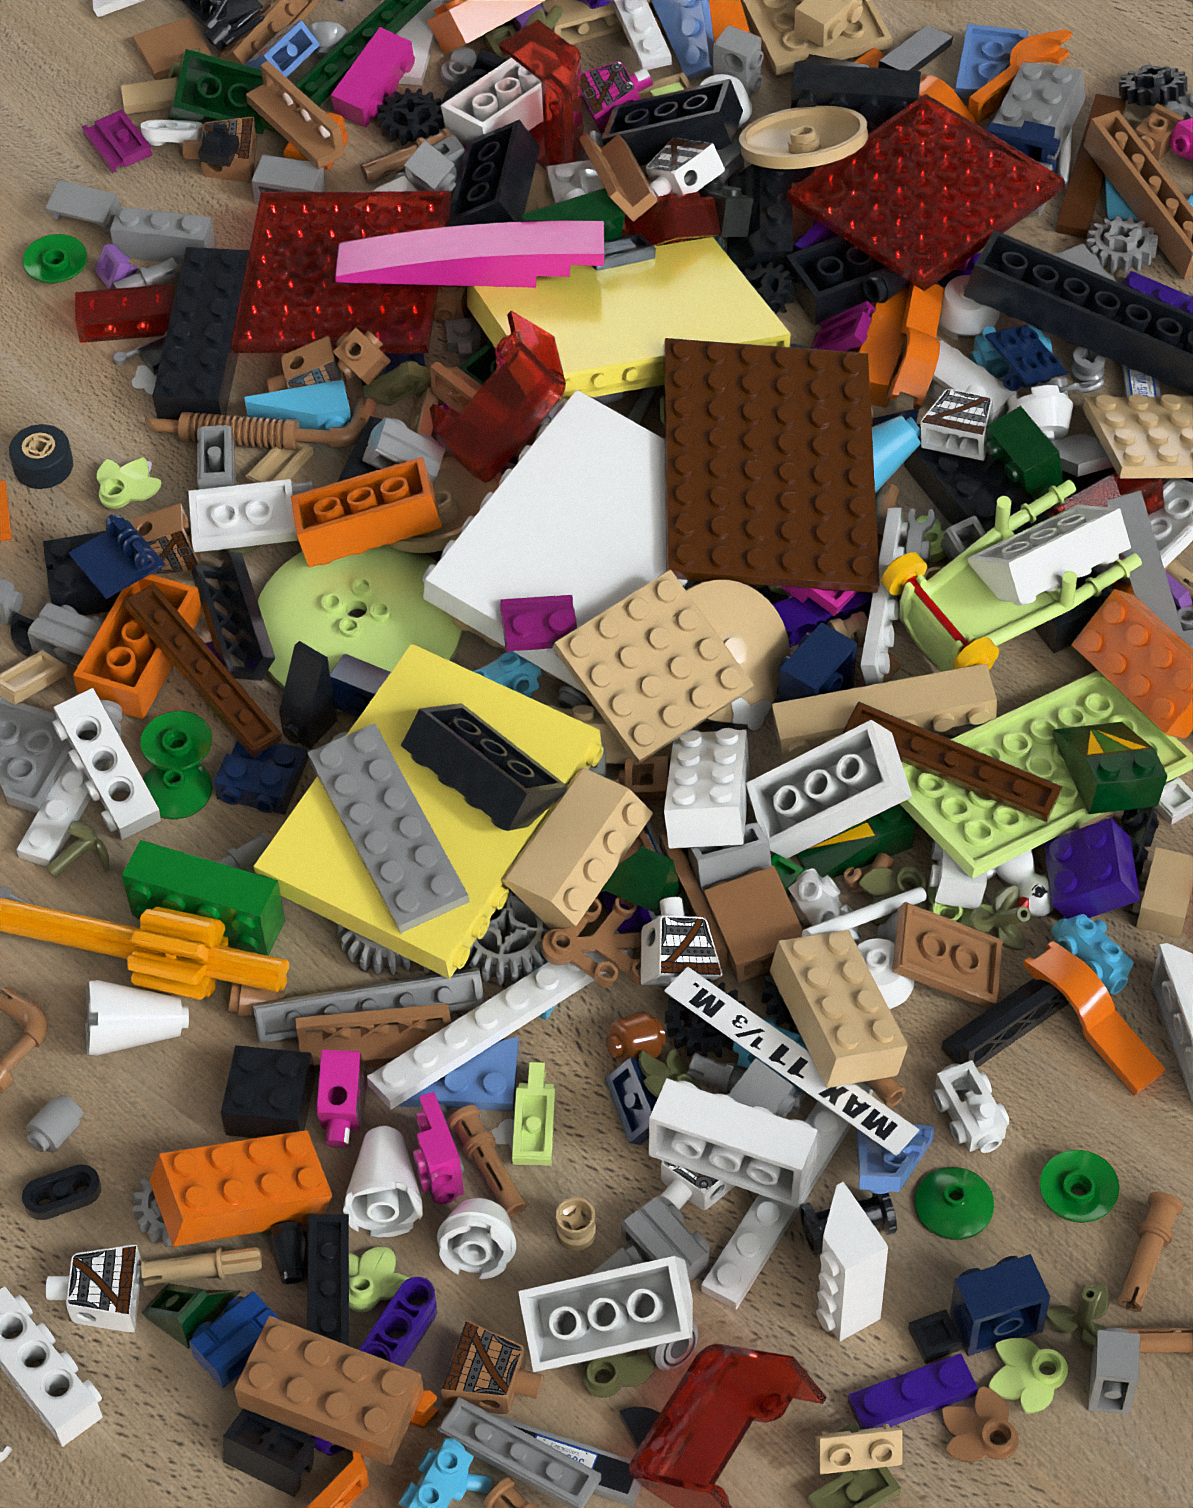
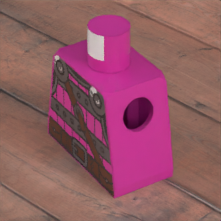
(610, 87)
(341, 1095)

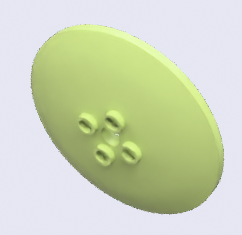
(316, 601)

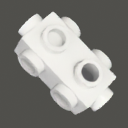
(818, 900)
(976, 1120)

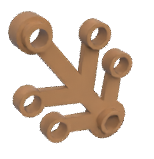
(603, 943)

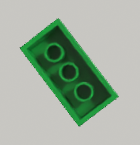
(190, 884)

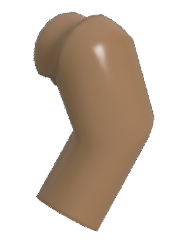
(852, 877)

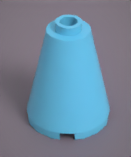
(892, 446)

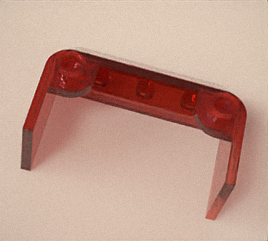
(559, 70)
(507, 404)
(709, 1418)

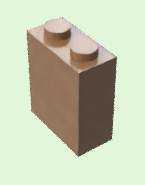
(752, 919)

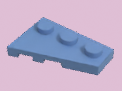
(689, 32)
(985, 56)
(482, 1081)
(883, 1171)

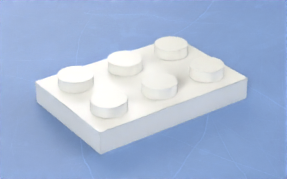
(242, 515)

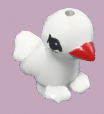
(1032, 887)

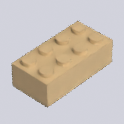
(838, 1008)

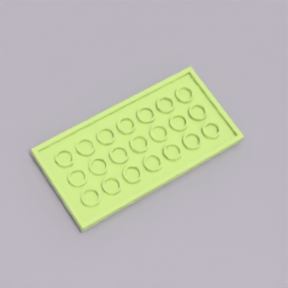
(988, 833)

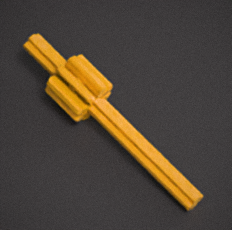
(167, 954)

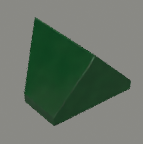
(644, 879)
(184, 1308)

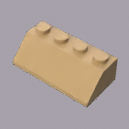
(577, 848)

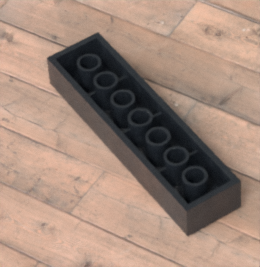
(1085, 309)
(971, 488)

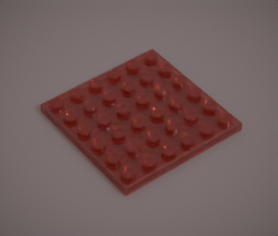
(926, 191)
(292, 264)

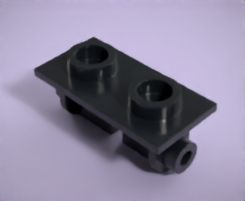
(1140, 827)

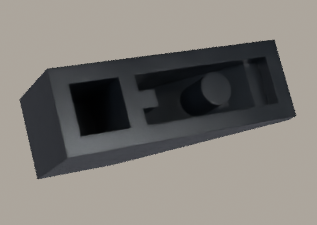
(308, 698)

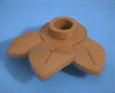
(977, 1425)

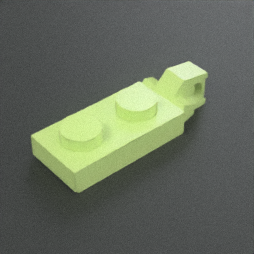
(534, 1119)

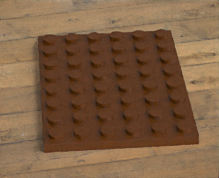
(769, 466)

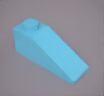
(312, 405)

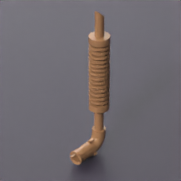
(268, 431)

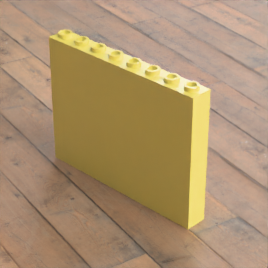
(617, 318)
(321, 865)

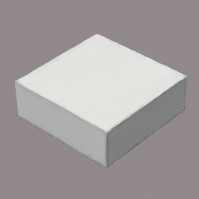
(1175, 801)

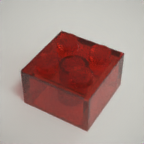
(677, 219)

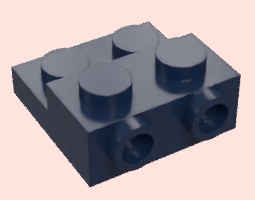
(1033, 140)
(261, 781)

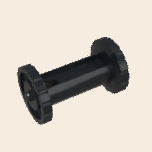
(877, 1208)

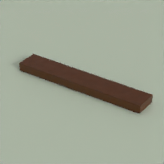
(1086, 178)
(203, 670)
(964, 765)

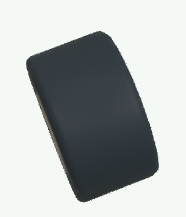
(41, 456)

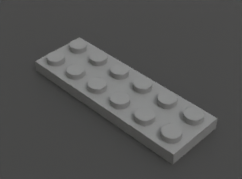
(388, 828)

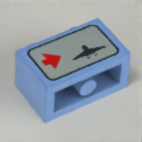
(286, 49)

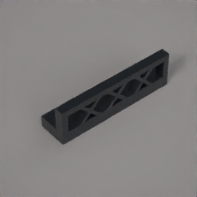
(243, 617)
(1004, 1023)
(328, 1276)

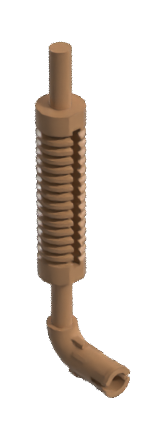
(35, 1029)

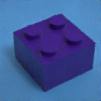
(1091, 870)

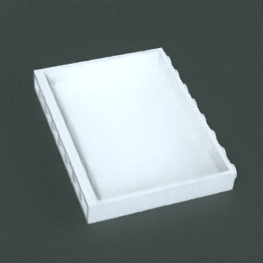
(567, 520)

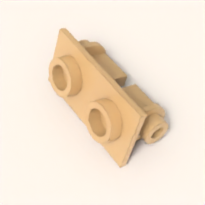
(859, 1450)

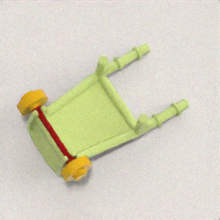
(958, 616)

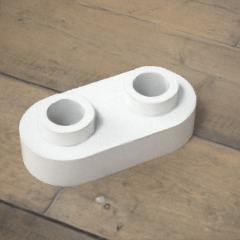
(163, 131)

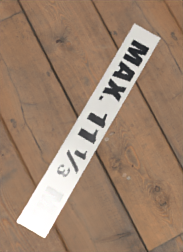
(790, 1060)

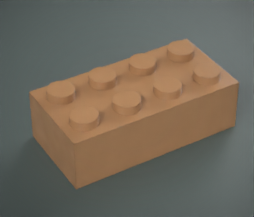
(329, 1390)

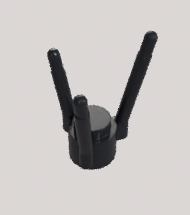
(222, 34)

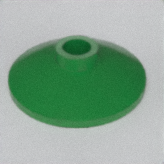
(55, 258)
(172, 731)
(180, 798)
(1079, 1171)
(950, 1217)

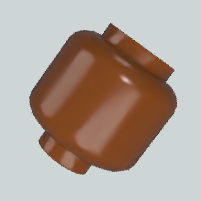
(633, 1034)

